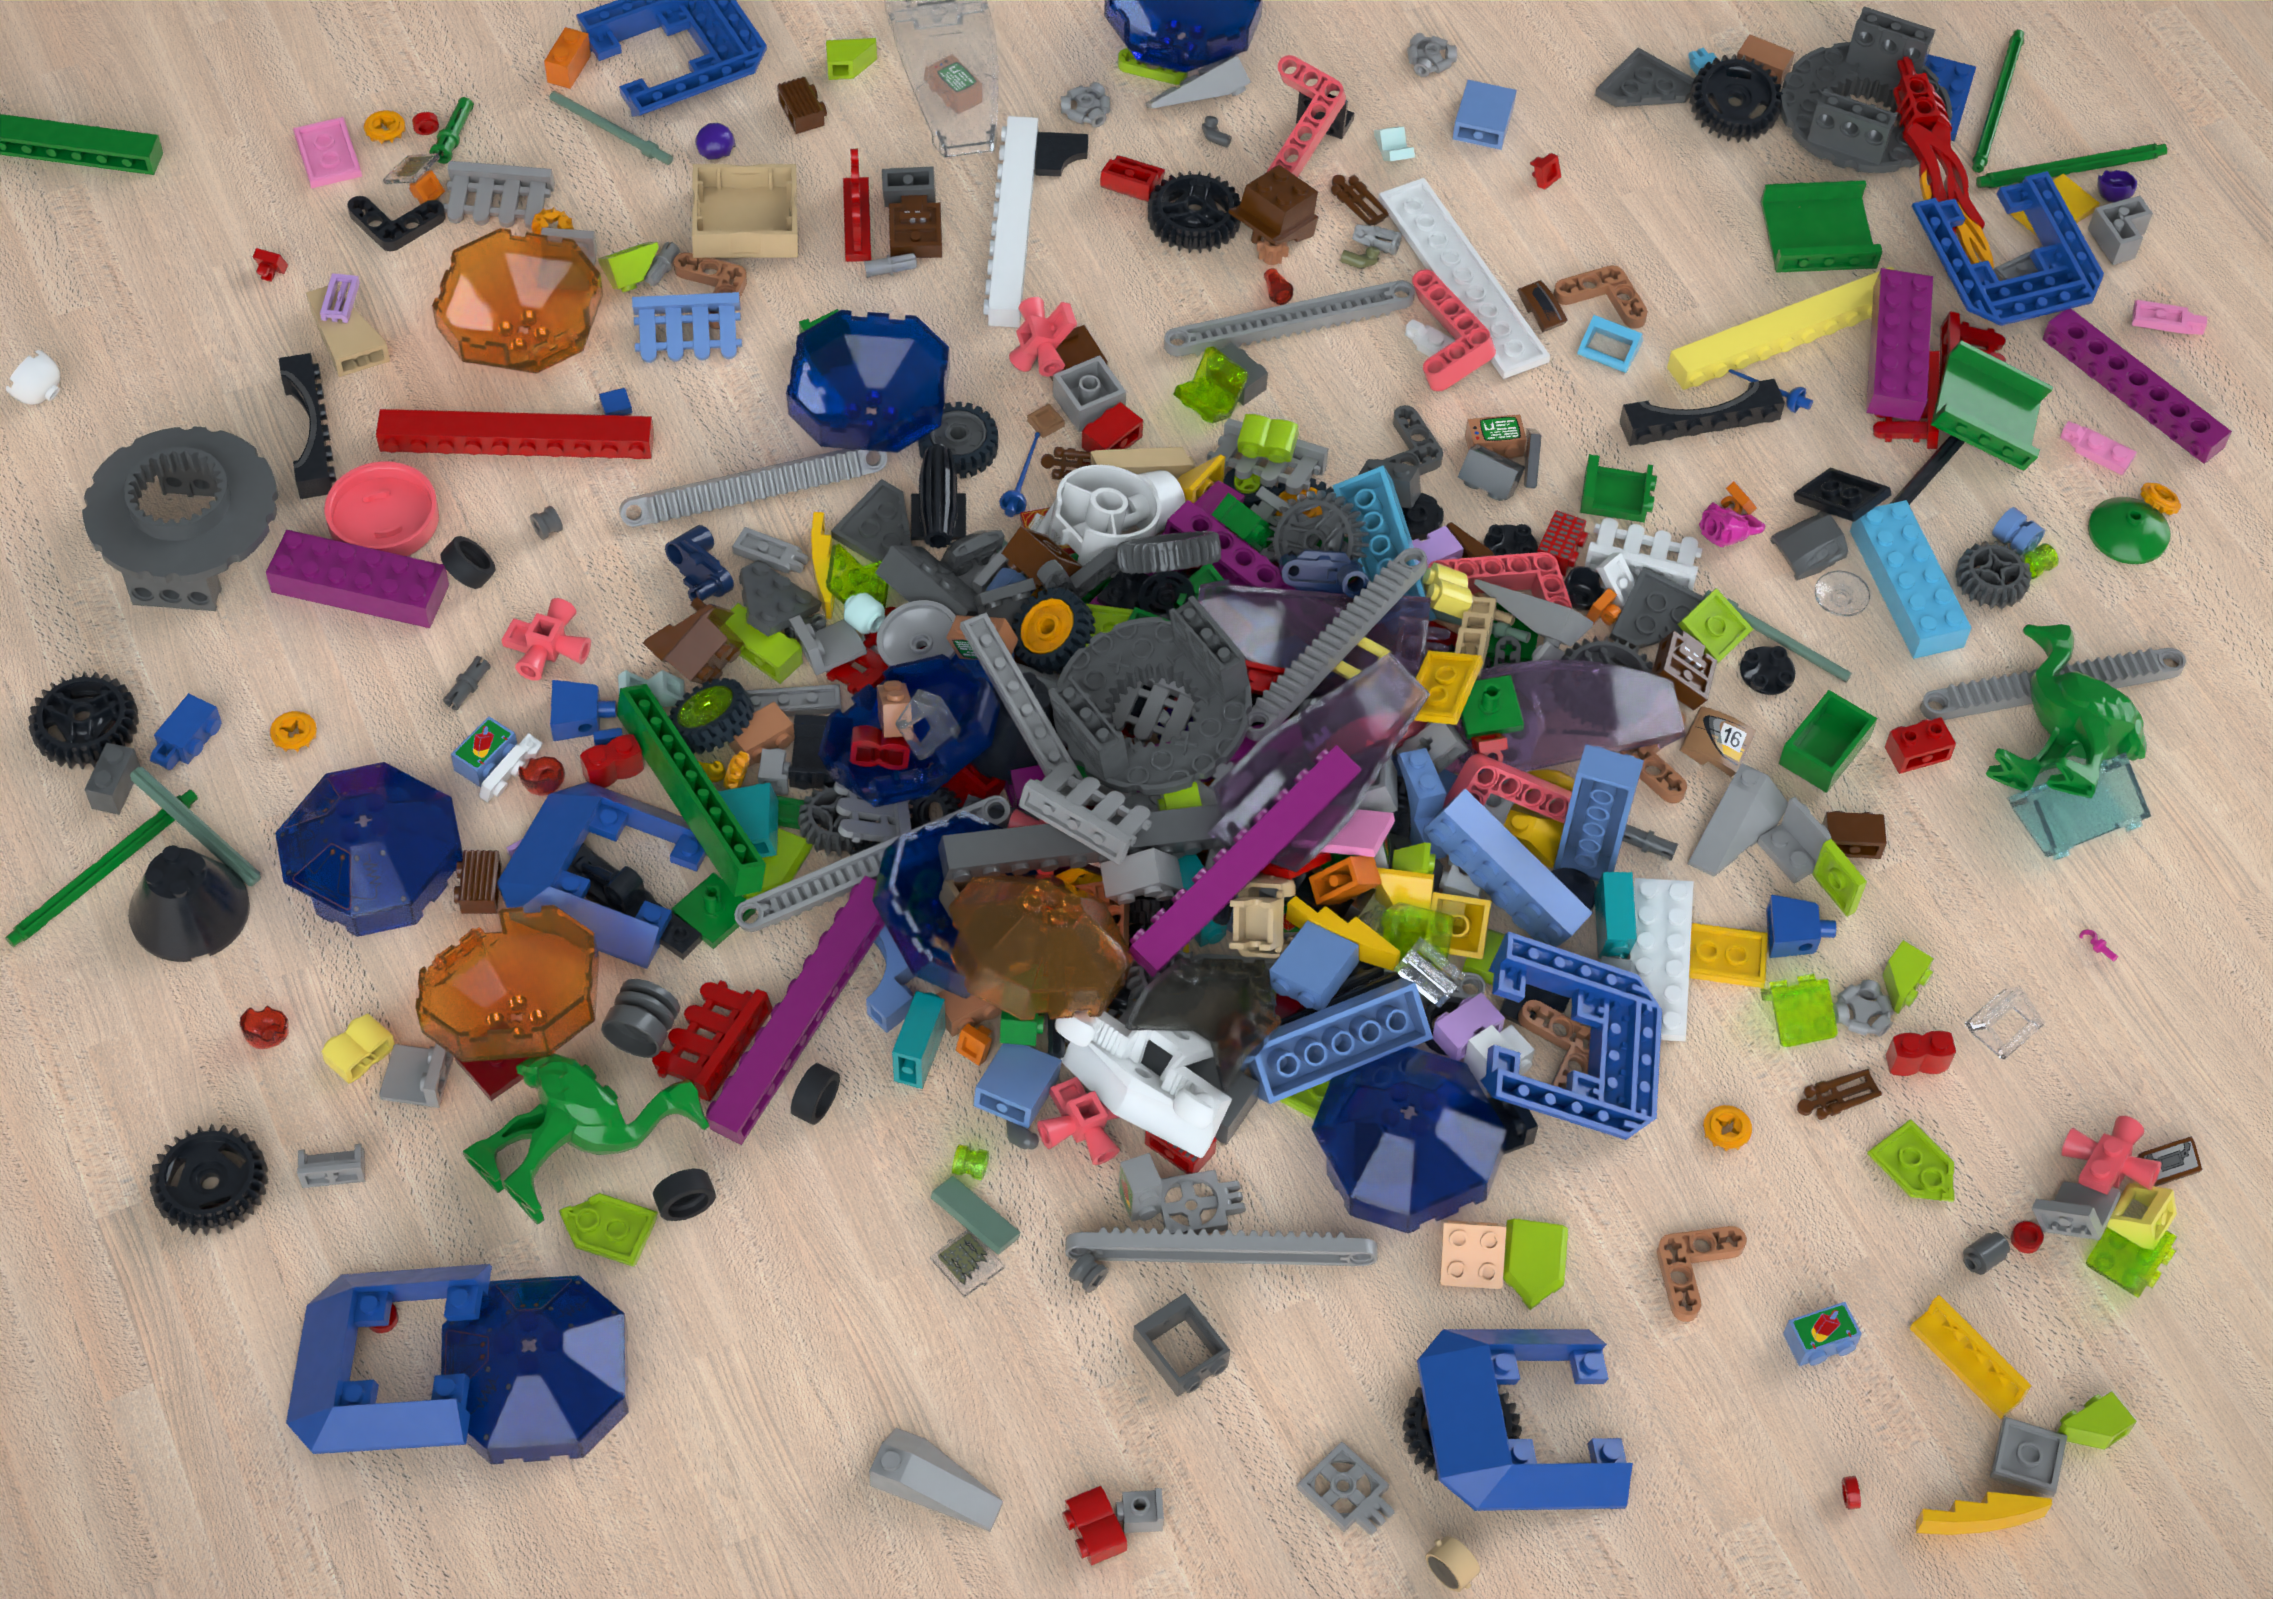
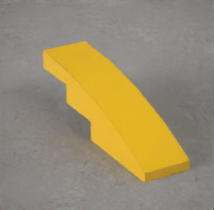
(821, 558)
(1372, 946)
(1993, 1513)

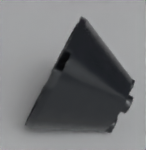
(1008, 746)
(187, 906)

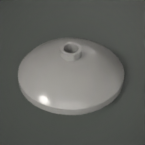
(912, 627)

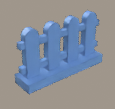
(699, 306)

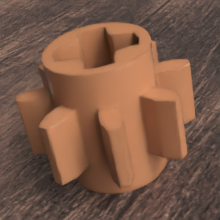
(1272, 253)

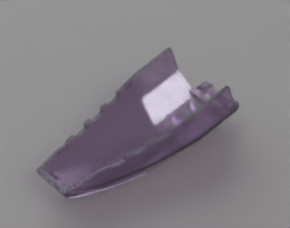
(1360, 717)

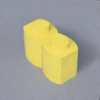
(1447, 590)
(357, 1048)

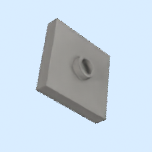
(2028, 1456)

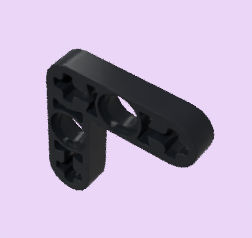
(393, 234)

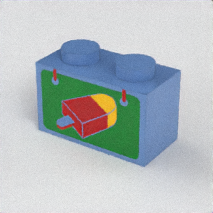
(483, 750)
(1822, 1334)

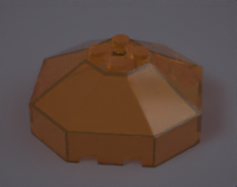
(516, 283)
(1034, 956)
(534, 968)

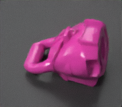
(1727, 527)

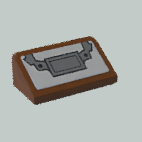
(2176, 1158)

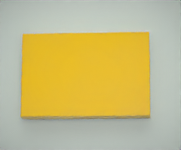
(2077, 200)
(1449, 681)
(1728, 955)

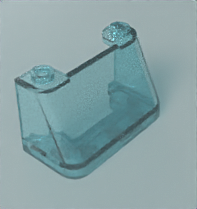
(2066, 820)

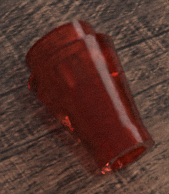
(1278, 288)

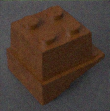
(1278, 207)
(698, 644)

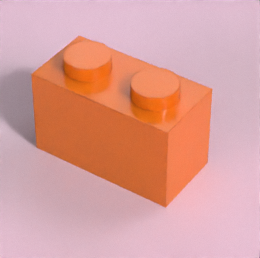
(567, 58)
(1345, 880)

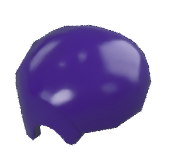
(715, 141)
(2116, 185)

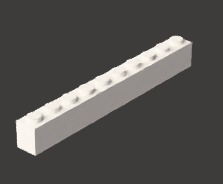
(1012, 222)

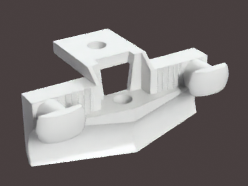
(1171, 1106)

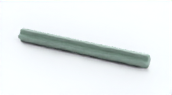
(195, 826)

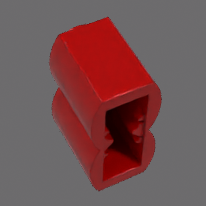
(872, 749)
(613, 761)
(1920, 1053)
(1095, 1526)

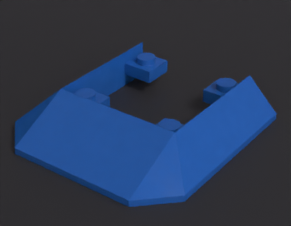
(717, 26)
(2065, 264)
(540, 865)
(1624, 1046)
(343, 1414)
(1469, 1429)

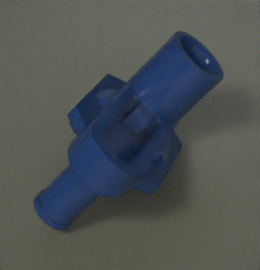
(698, 566)
(1322, 572)

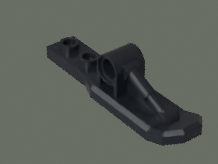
(626, 894)

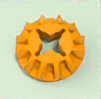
(389, 119)
(540, 220)
(2160, 498)
(288, 723)
(736, 771)
(1723, 1116)

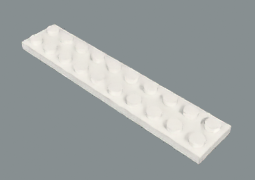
(1454, 260)

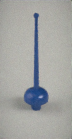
(1795, 398)
(1013, 501)

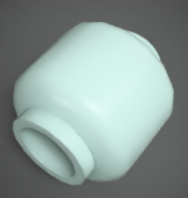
(864, 613)

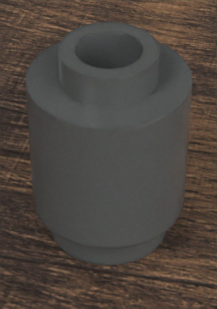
(1986, 1253)

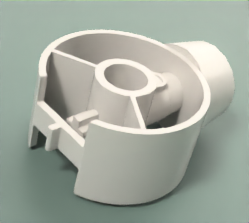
(1104, 500)

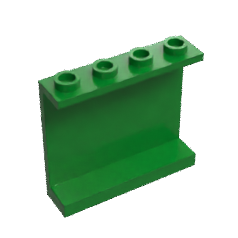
(1825, 231)
(1990, 405)

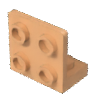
(1472, 1254)

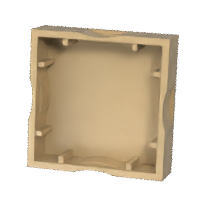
(744, 211)

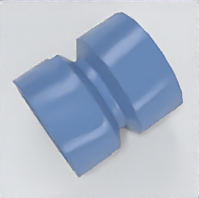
(2018, 532)

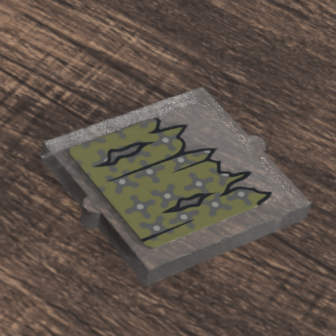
(411, 168)
(967, 1262)

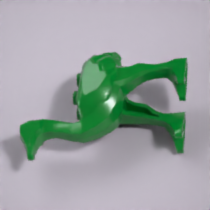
(2080, 715)
(572, 1112)

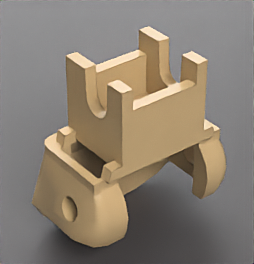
(1260, 919)

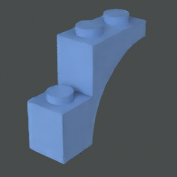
(1424, 793)
(892, 998)

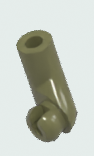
(1363, 260)

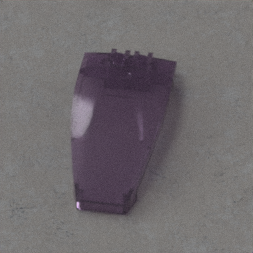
(1280, 623)
(1580, 705)

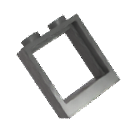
(1164, 1320)

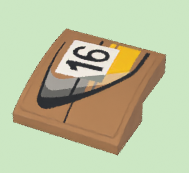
(1717, 740)

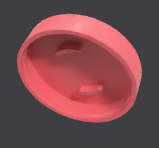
(383, 508)

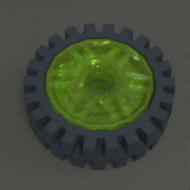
(712, 714)

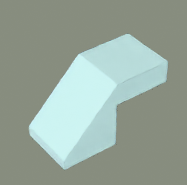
(1393, 144)
(664, 686)

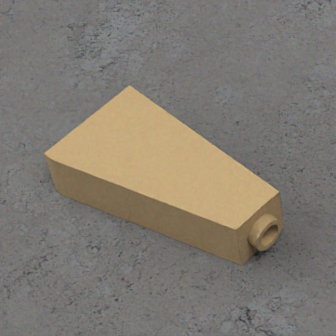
(351, 344)
(1146, 460)

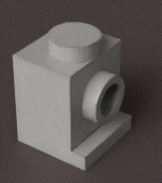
(774, 770)
(1146, 1520)

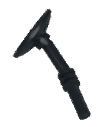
(1166, 590)

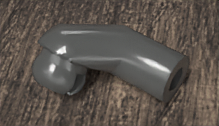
(1212, 132)
(817, 622)
(1021, 1136)

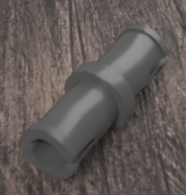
(466, 683)
(1649, 842)

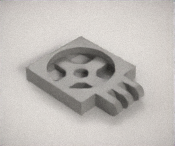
(1224, 1199)
(1365, 1508)

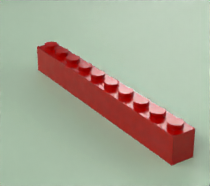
(515, 434)

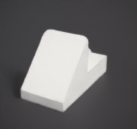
(1617, 577)

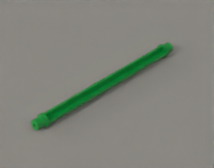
(1981, 157)
(2071, 165)
(95, 873)

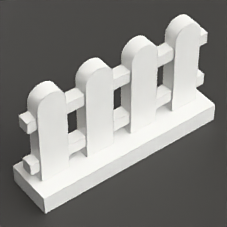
(1679, 572)

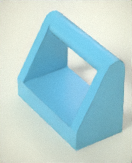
(1615, 332)

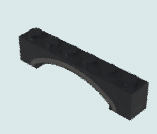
(1650, 423)
(312, 470)

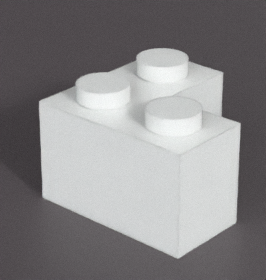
(1508, 1038)

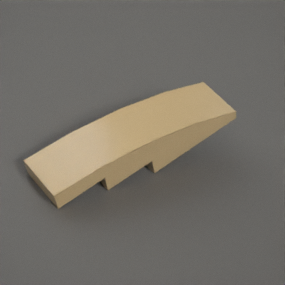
(1476, 628)

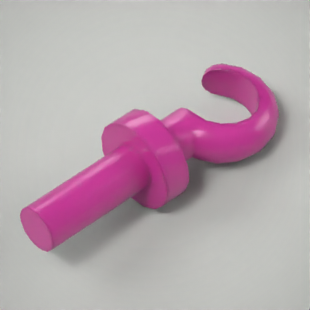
(2099, 945)

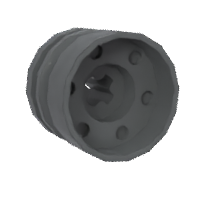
(640, 1018)

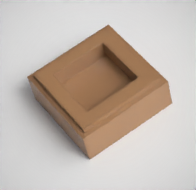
(1046, 420)

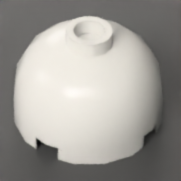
(35, 380)

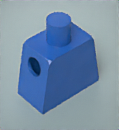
(577, 710)
(1795, 927)

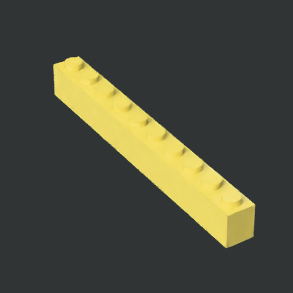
(1773, 333)

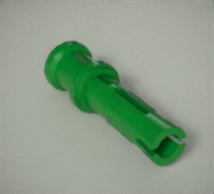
(449, 137)

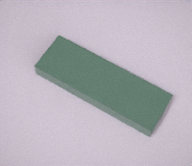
(975, 1215)

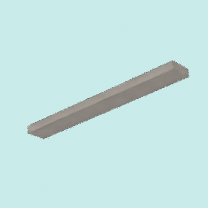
(1017, 695)

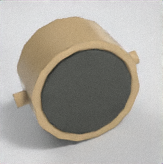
(1452, 1563)

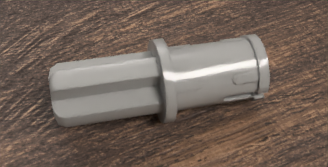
(662, 263)
(890, 264)

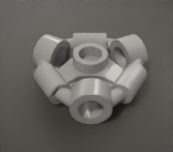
(1424, 55)
(1088, 99)
(1864, 1009)

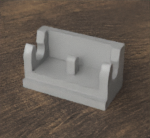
(331, 1168)

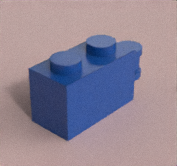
(185, 732)

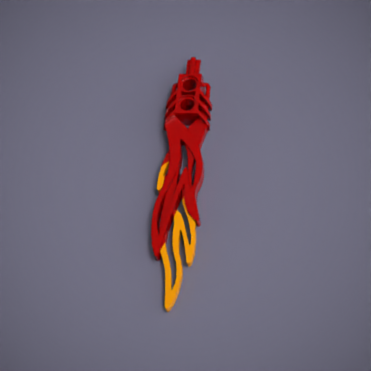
(1923, 111)

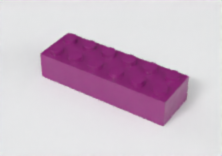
(1899, 344)
(357, 578)

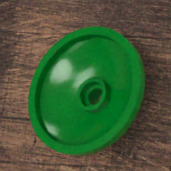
(2129, 530)

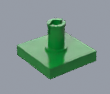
(1492, 708)
(711, 910)

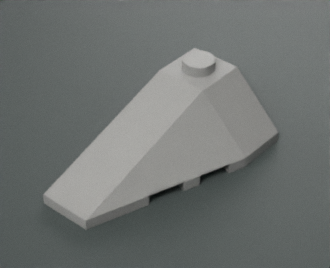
(1215, 80)
(1550, 620)
(1743, 815)
(926, 1476)

